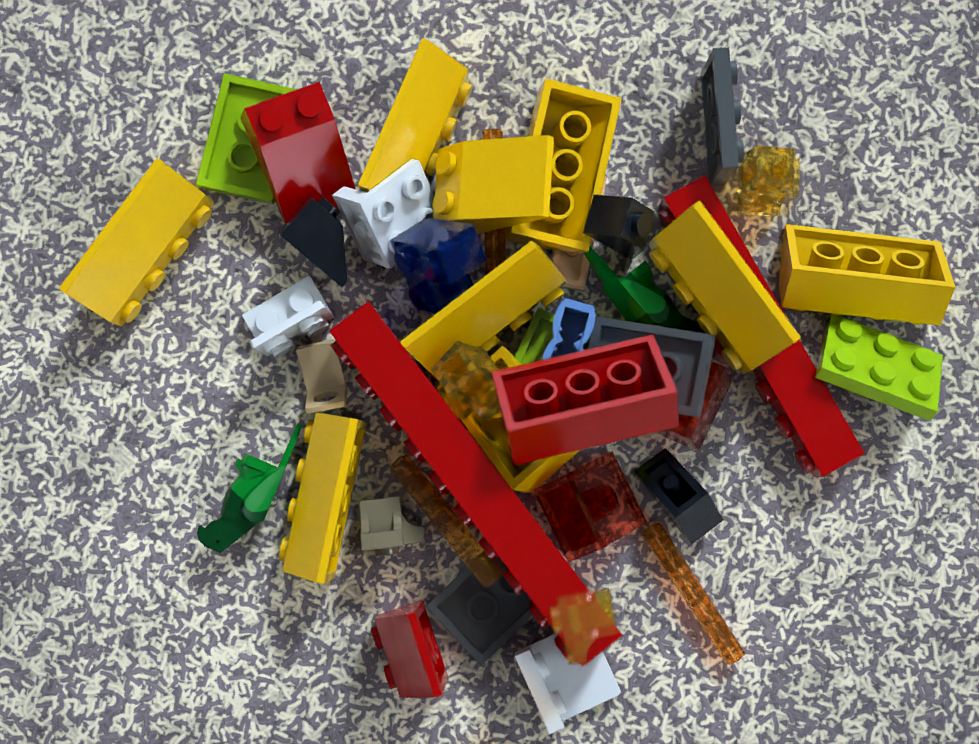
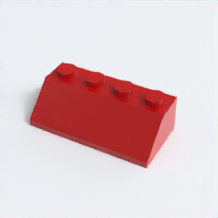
(586, 399)

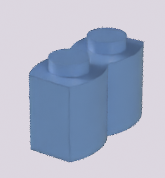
(570, 328)

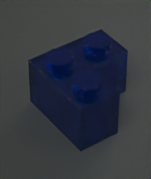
(437, 261)

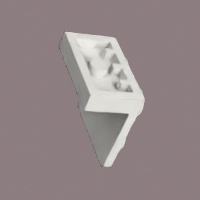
(386, 211)
(287, 318)
(563, 688)

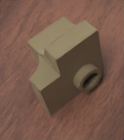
(387, 527)

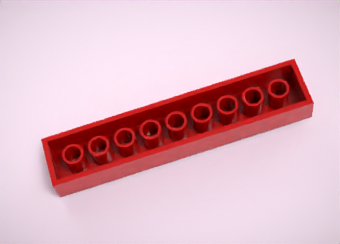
(459, 467)

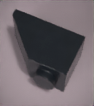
(619, 224)
(318, 237)
(679, 495)

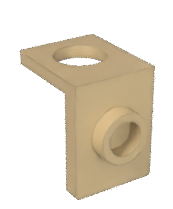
(322, 376)

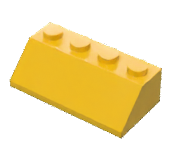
(419, 115)
(583, 137)
(138, 244)
(864, 275)
(721, 290)
(489, 306)
(323, 497)

